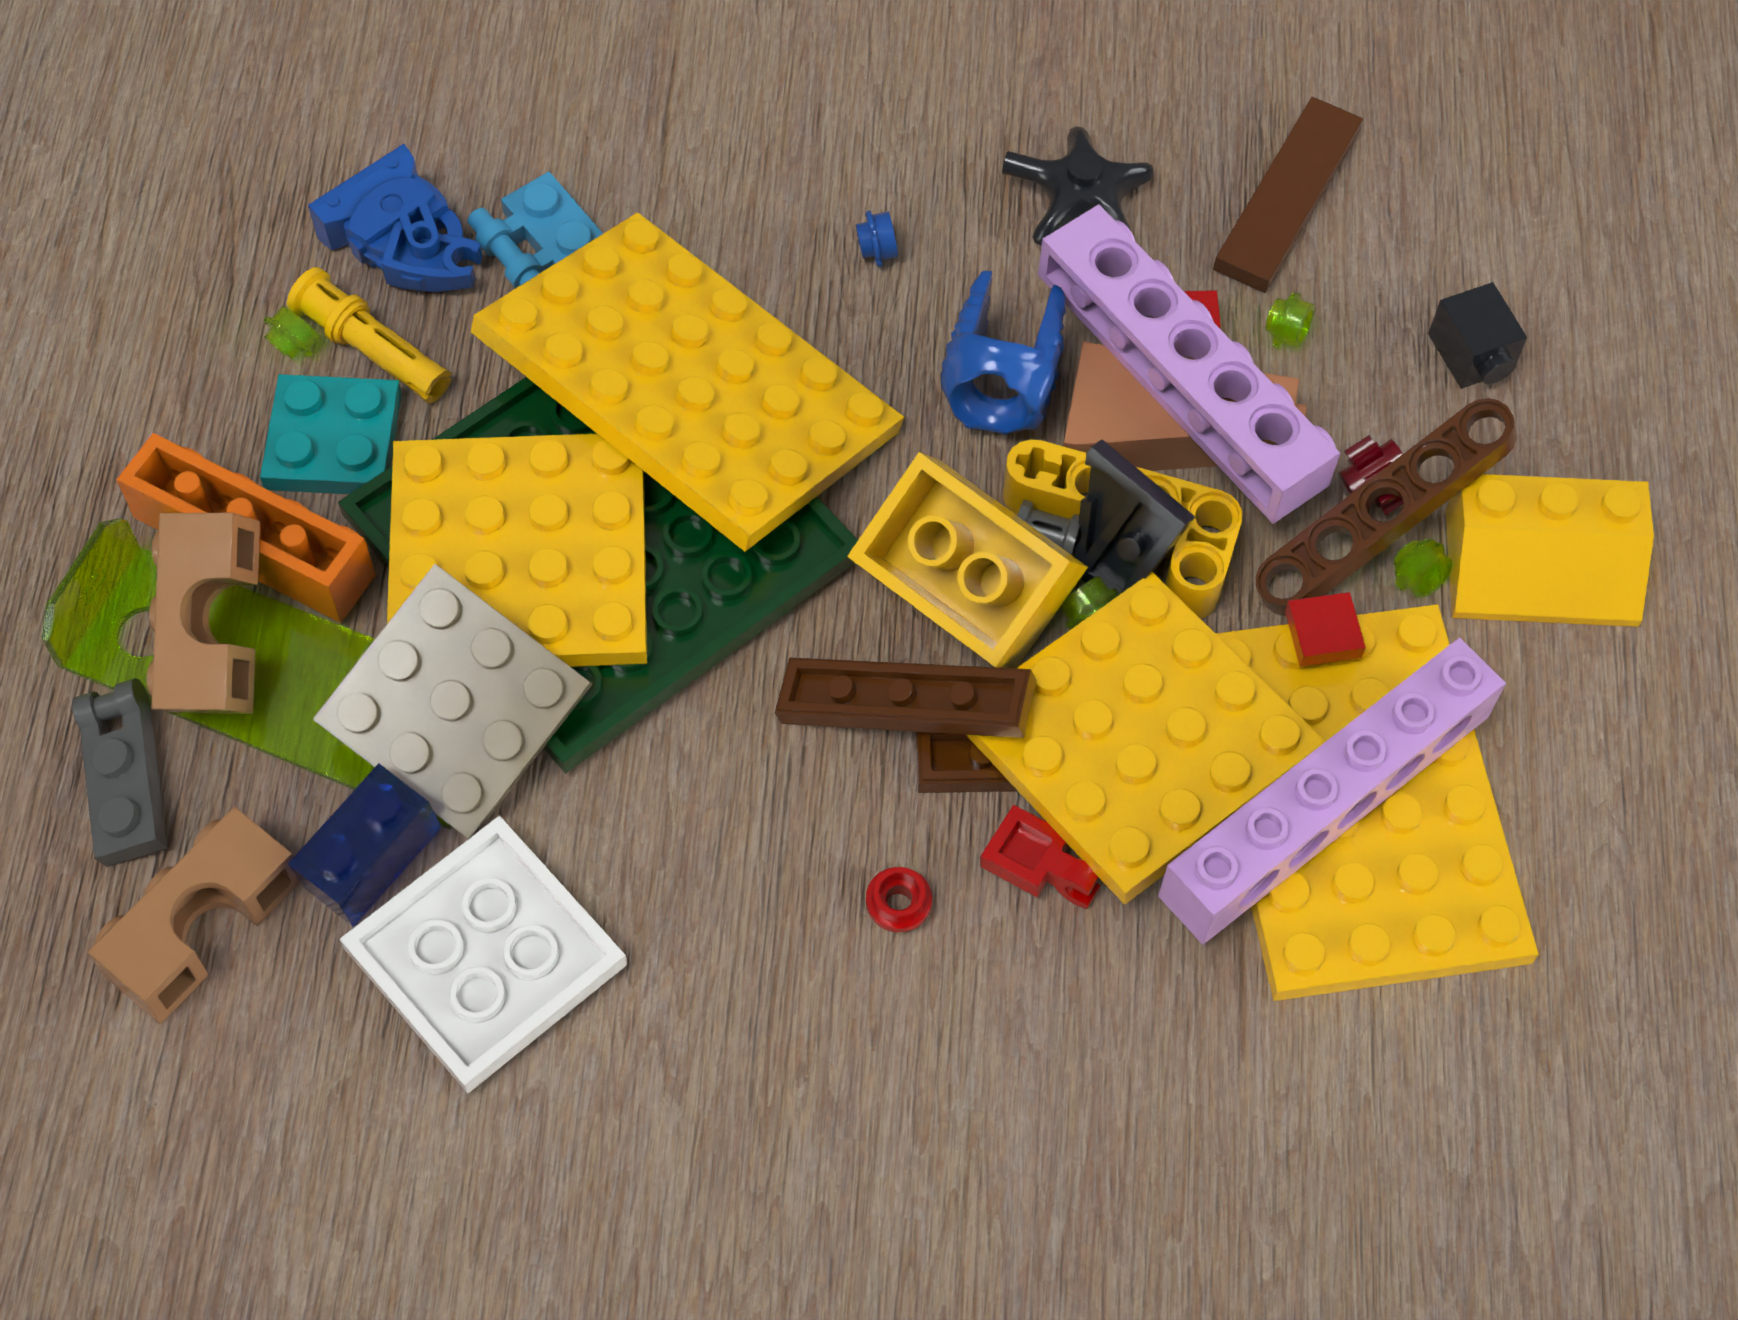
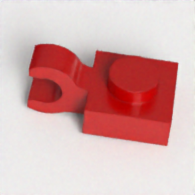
(1033, 853)

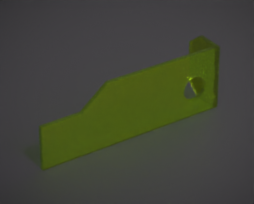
(296, 653)

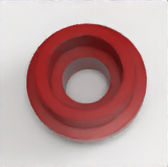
(898, 881)

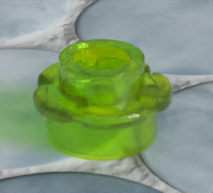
(1290, 320)
(290, 333)
(1421, 567)
(1087, 601)

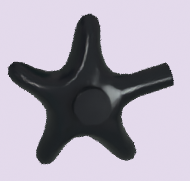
(1078, 181)

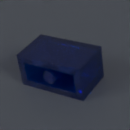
(365, 844)

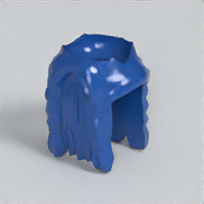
(1023, 368)

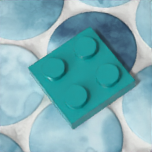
(329, 433)

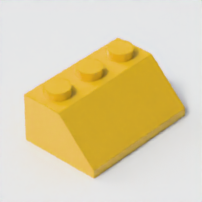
(1550, 550)

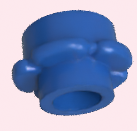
(877, 237)

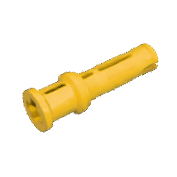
(349, 322)

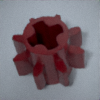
(1365, 462)

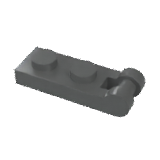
(121, 773)

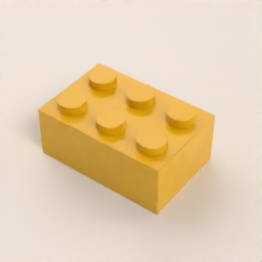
(967, 562)

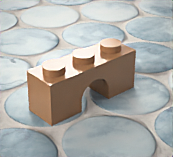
(194, 563)
(228, 867)

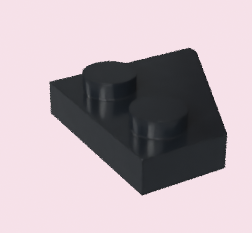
(1125, 521)

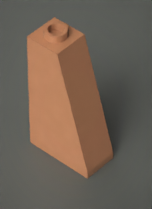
(1125, 415)

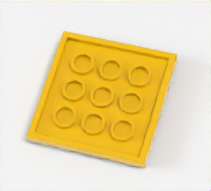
(532, 529)
(1145, 736)

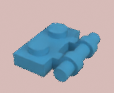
(542, 216)

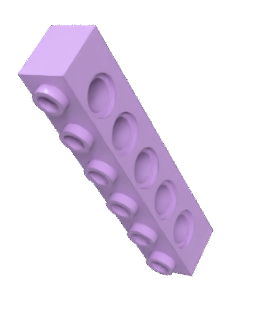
(1191, 391)
(1329, 791)

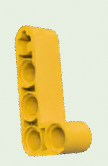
(1039, 467)

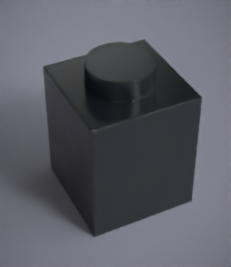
(1477, 336)

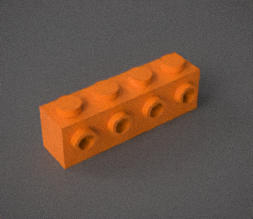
(298, 550)

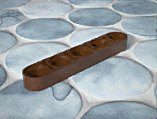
(1399, 479)

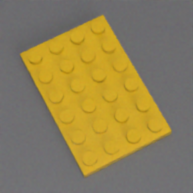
(688, 378)
(1417, 880)

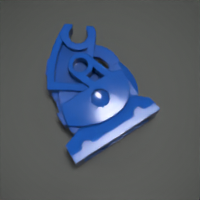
(394, 225)

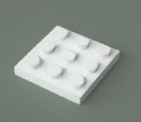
(483, 953)

